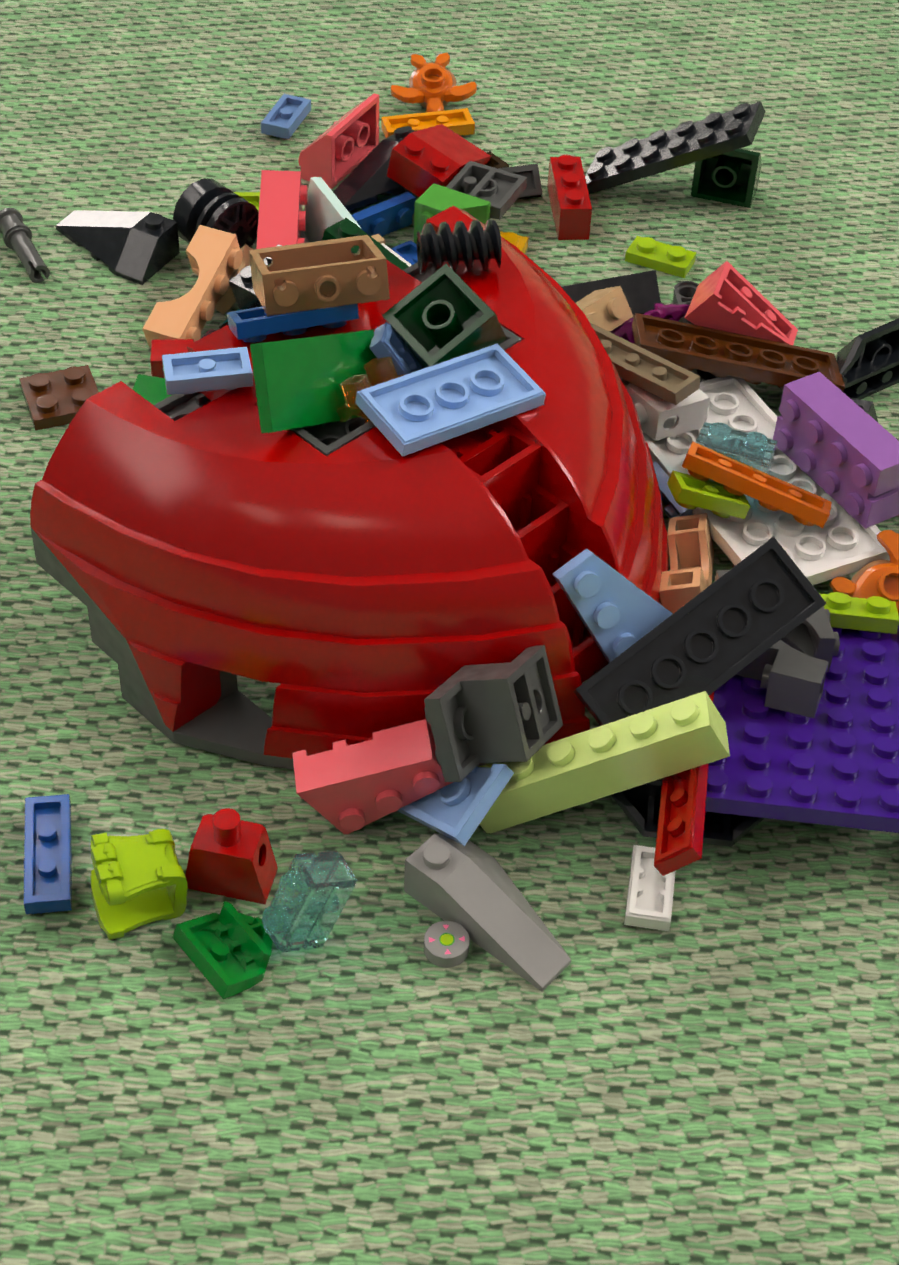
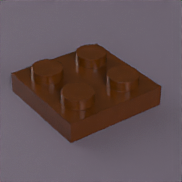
(57, 395)

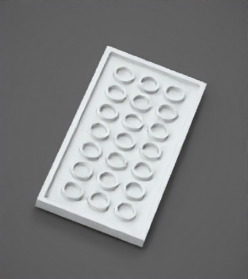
(818, 552)

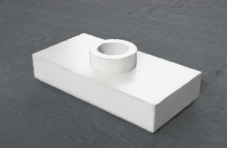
(648, 892)

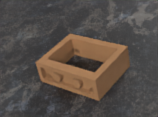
(319, 275)

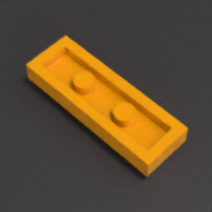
(456, 120)

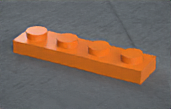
(767, 489)

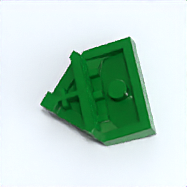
(226, 949)

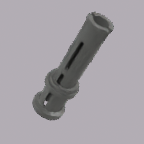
(18, 237)

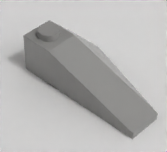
(477, 893)

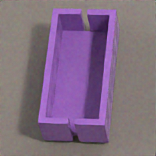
(840, 448)

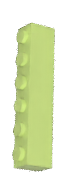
(611, 760)

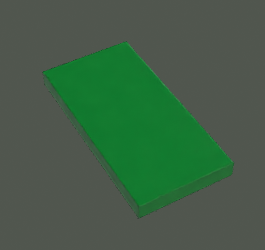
(302, 377)

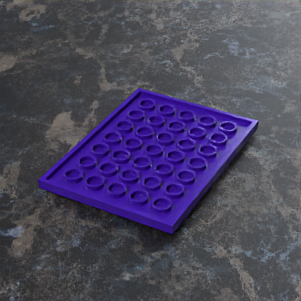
(823, 767)

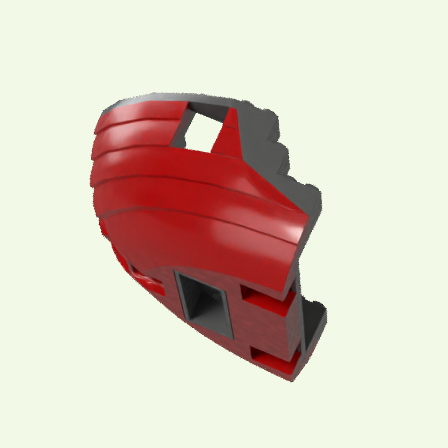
(332, 553)

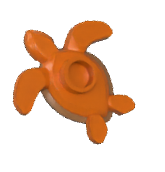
(433, 85)
(877, 577)

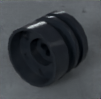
(215, 207)

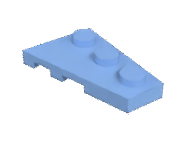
(608, 603)

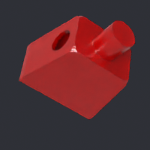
(231, 858)

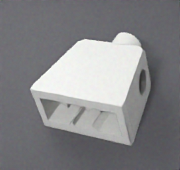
(663, 419)

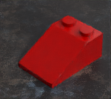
(431, 157)

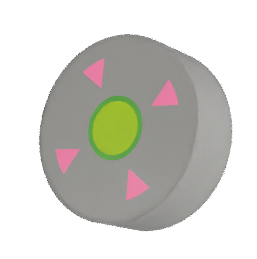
(446, 944)

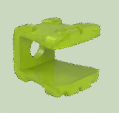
(136, 881)

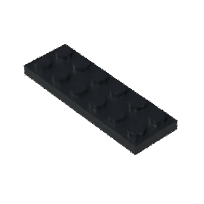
(675, 147)
(706, 637)

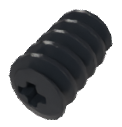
(459, 245)

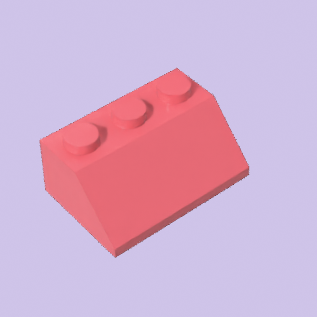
(343, 144)

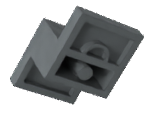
(489, 184)
(493, 713)

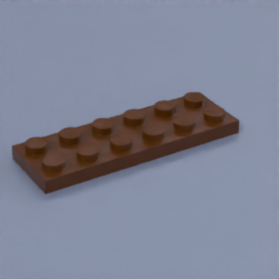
(732, 353)

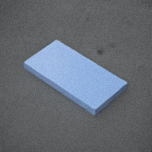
(449, 399)

